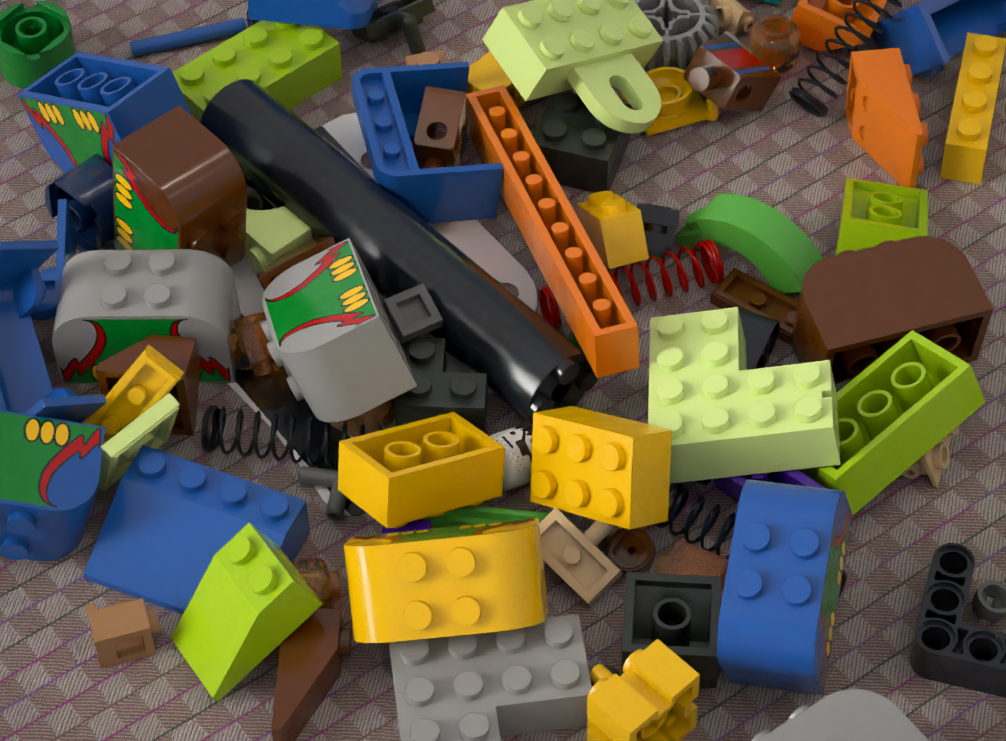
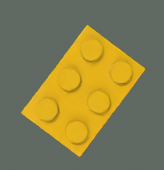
(601, 466)
(420, 469)

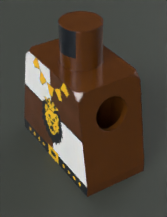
(439, 148)

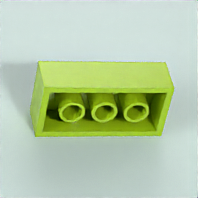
(279, 56)
(897, 415)

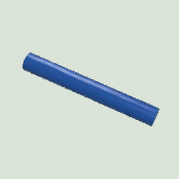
(187, 37)

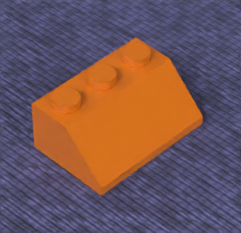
(819, 17)

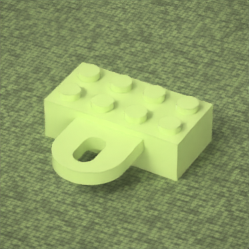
(583, 48)

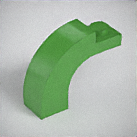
(756, 232)

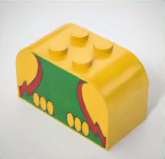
(446, 581)

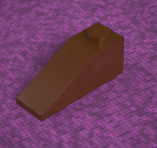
(308, 670)

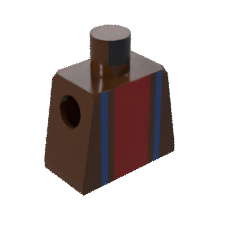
(724, 71)

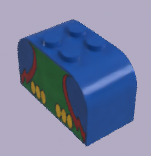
(96, 103)
(46, 484)
(783, 586)

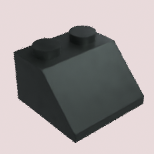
(679, 613)

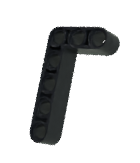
(957, 643)

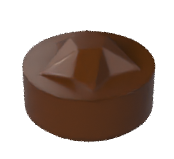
(631, 550)

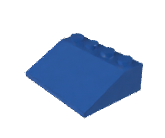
(174, 520)

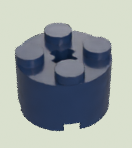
(90, 201)

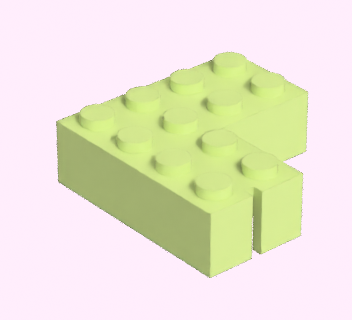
(734, 417)

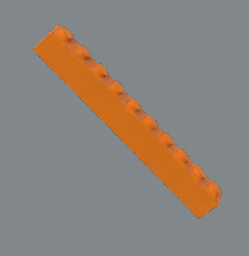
(554, 234)

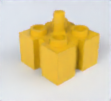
(646, 701)

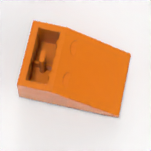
(886, 113)

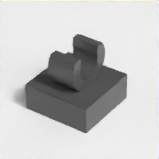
(412, 313)

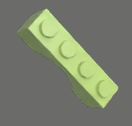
(272, 235)

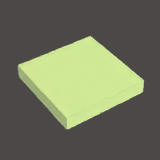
(148, 429)

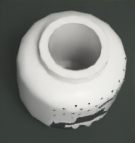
(517, 456)

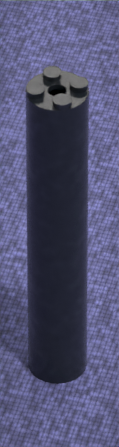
(482, 320)

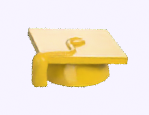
(679, 101)

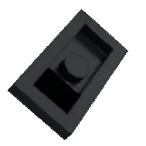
(659, 227)

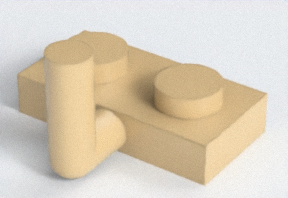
(576, 557)

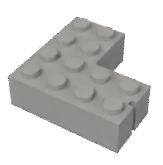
(492, 683)

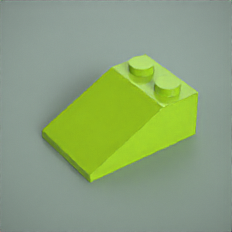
(880, 213)
(242, 610)

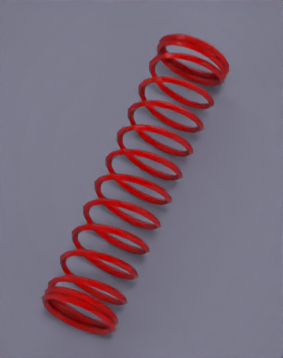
(545, 292)

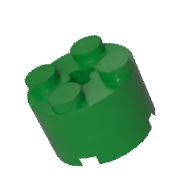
(33, 41)

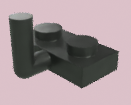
(398, 14)

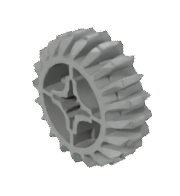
(682, 27)

